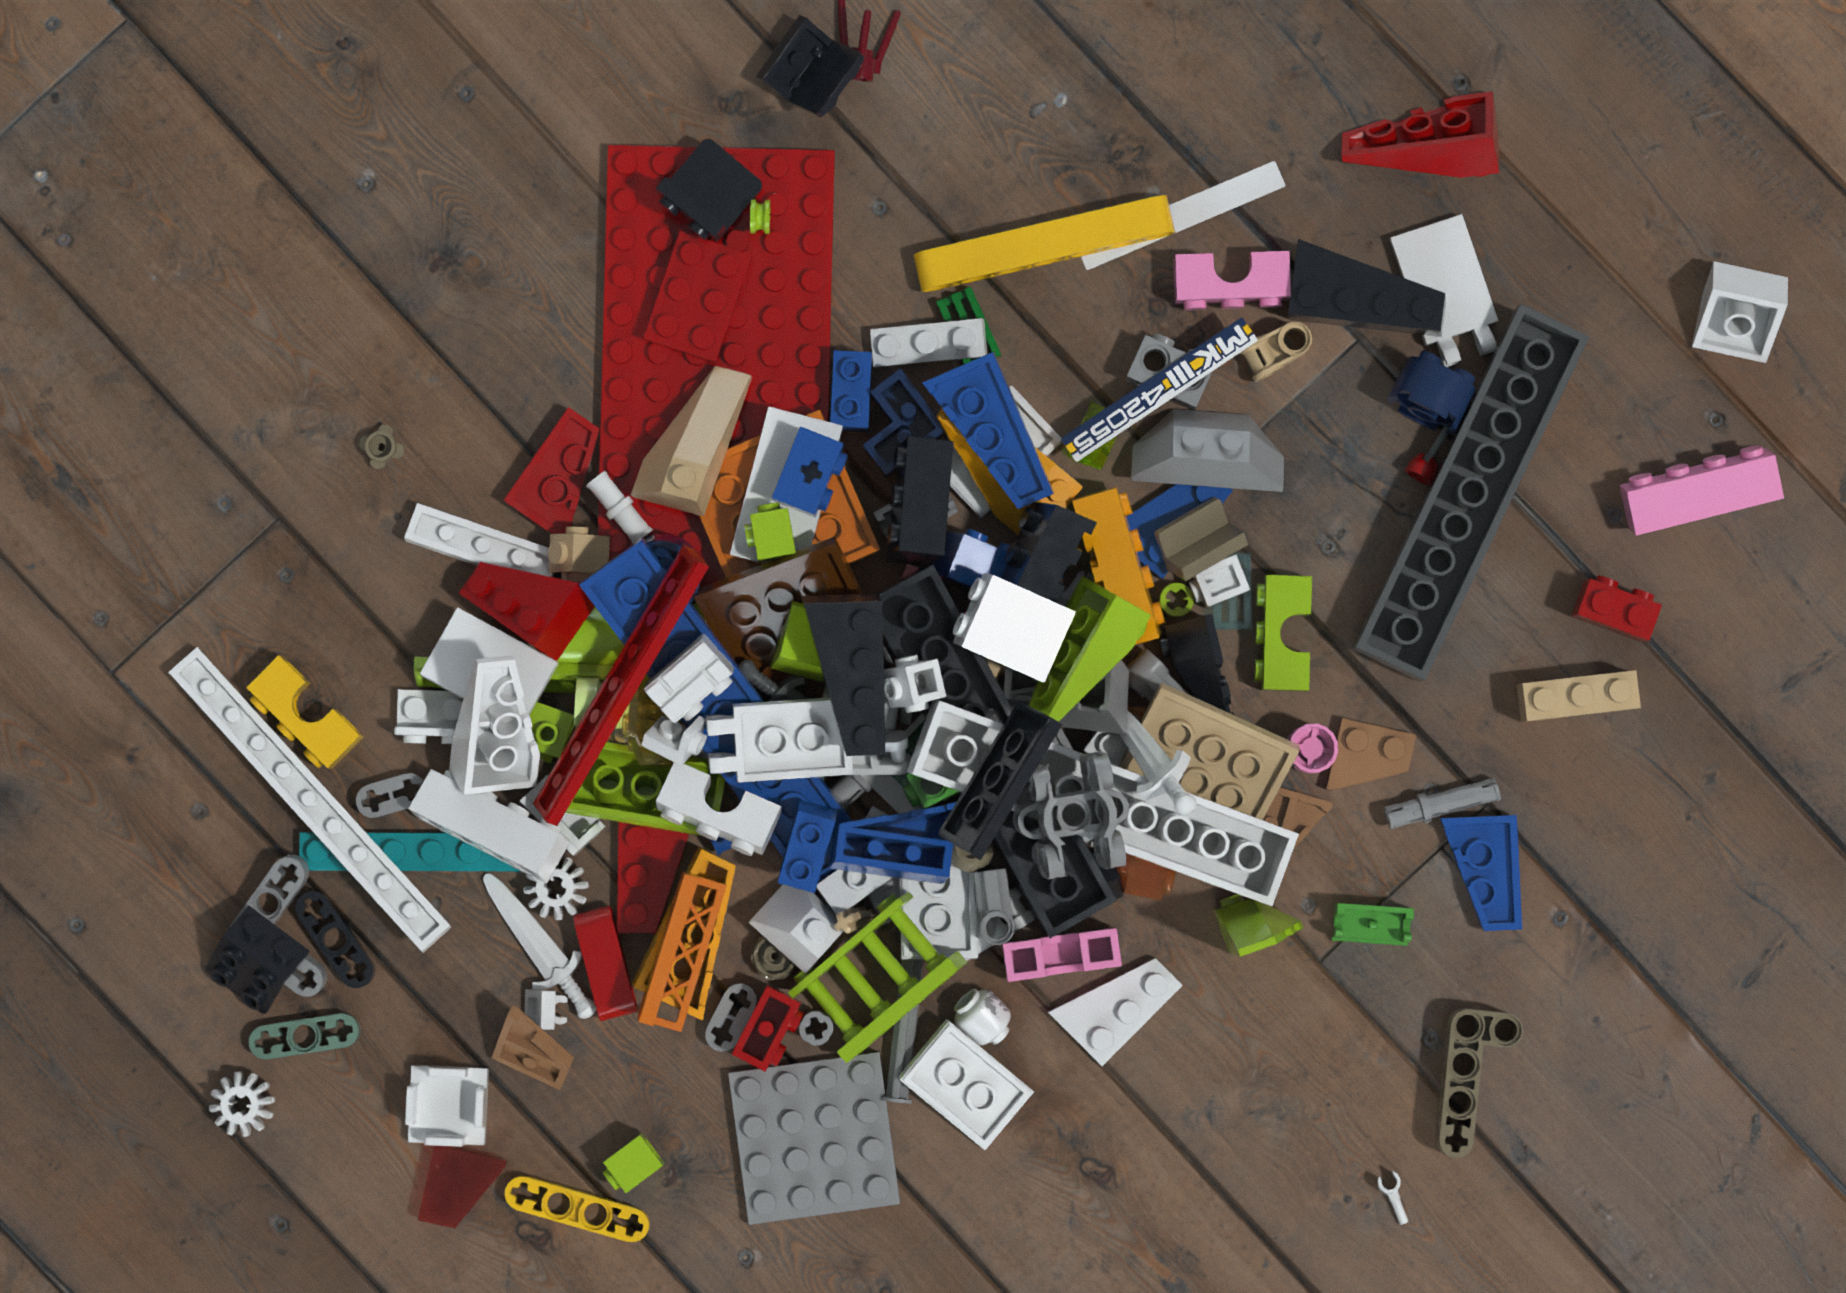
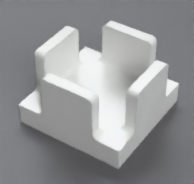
(447, 1105)

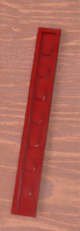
(620, 685)

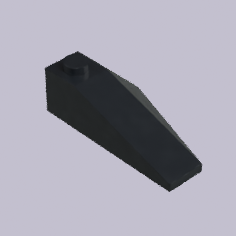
(1197, 659)

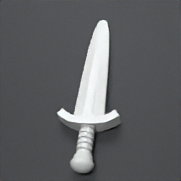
(1158, 767)
(540, 947)

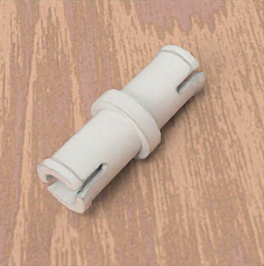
(619, 507)

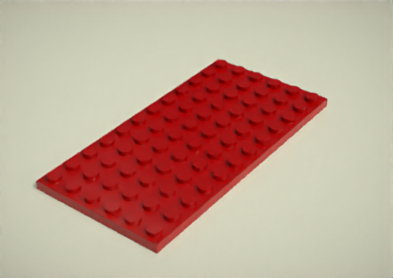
(774, 335)

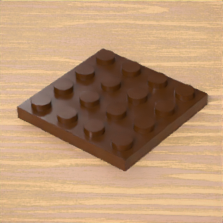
(754, 604)

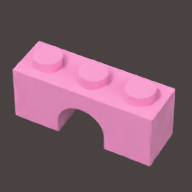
(1199, 284)
(1061, 954)

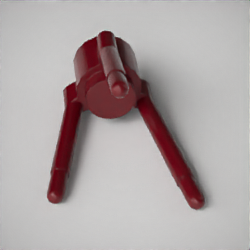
(870, 65)

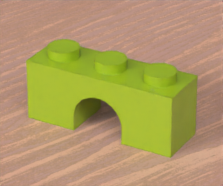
(1279, 666)

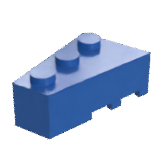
(969, 557)
(895, 845)

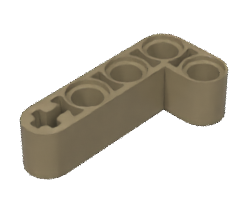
(1470, 1081)

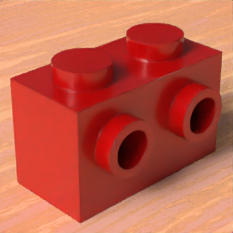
(1617, 610)
(766, 1028)

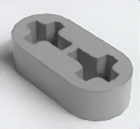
(383, 787)
(723, 1012)

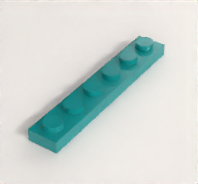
(409, 853)

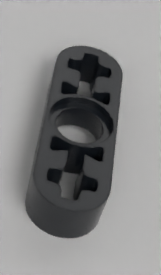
(351, 940)

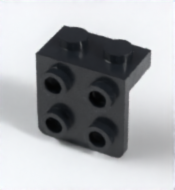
(810, 68)
(709, 190)
(255, 960)

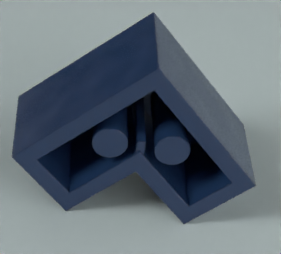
(908, 417)

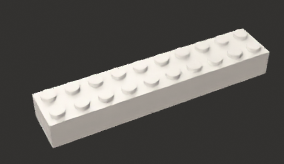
(1206, 844)

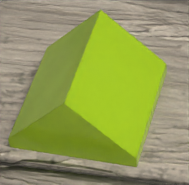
(796, 648)

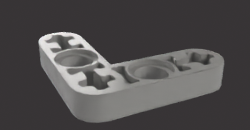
(293, 886)

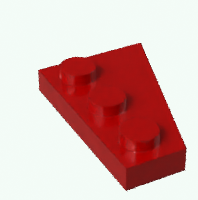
(555, 475)
(645, 875)

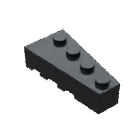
(850, 655)

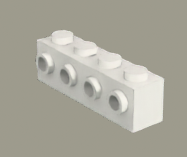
(490, 826)

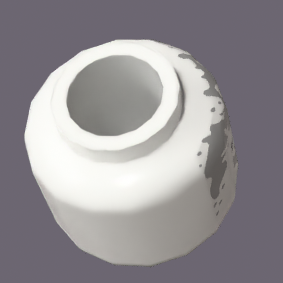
(982, 1017)

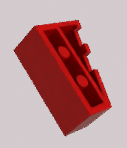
(532, 605)

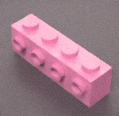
(1701, 490)

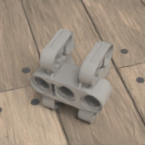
(1097, 792)

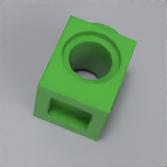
(917, 796)

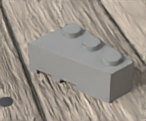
(1099, 710)

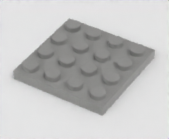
(814, 1138)

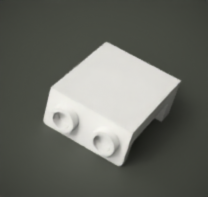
(1012, 626)

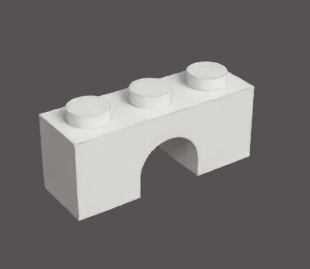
(746, 826)

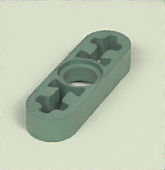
(334, 1041)

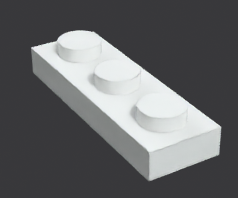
(928, 342)

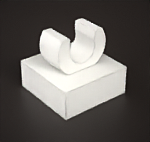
(541, 1008)

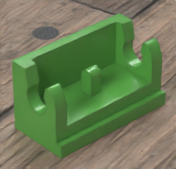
(1372, 924)

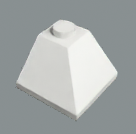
(797, 925)

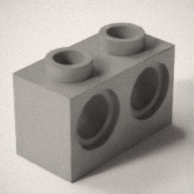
(1164, 346)

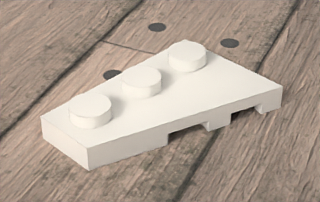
(1116, 1010)

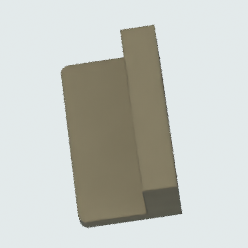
(1198, 539)

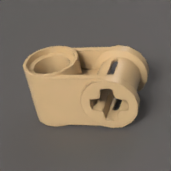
(1274, 351)

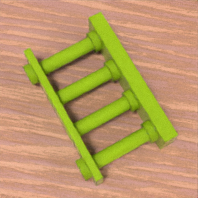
(911, 990)

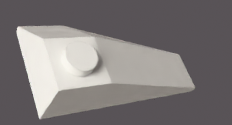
(493, 732)

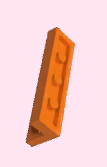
(668, 947)

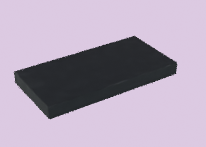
(999, 779)

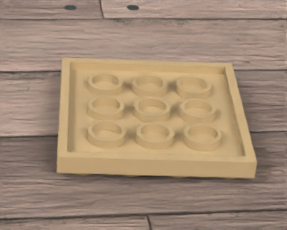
(1229, 756)

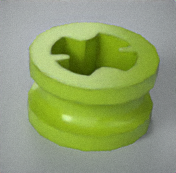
(760, 216)
(1174, 588)

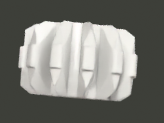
(569, 883)
(241, 1090)

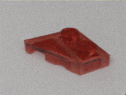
(456, 1184)

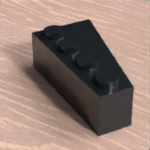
(1354, 294)
(1045, 548)

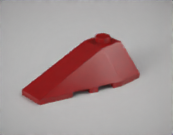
(1444, 141)

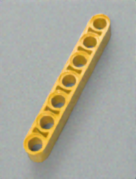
(1044, 243)

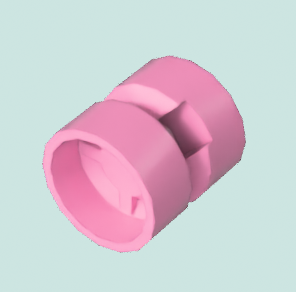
(1317, 748)

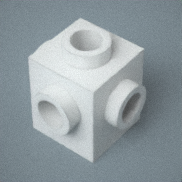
(913, 683)

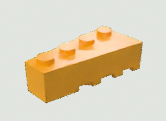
(1115, 554)
(714, 868)

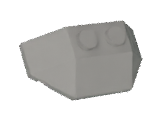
(1209, 452)

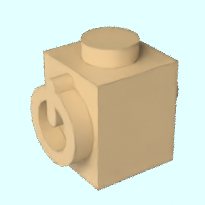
(577, 553)

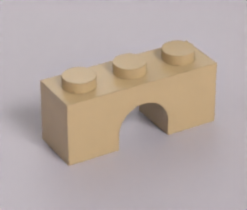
(1578, 696)

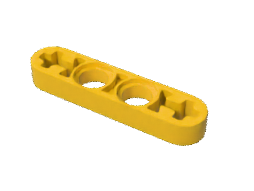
(576, 1213)

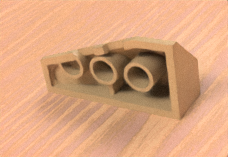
(690, 453)

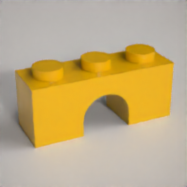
(278, 691)

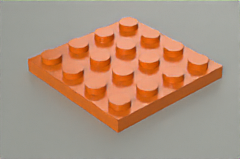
(842, 519)

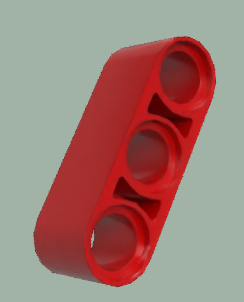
(605, 963)

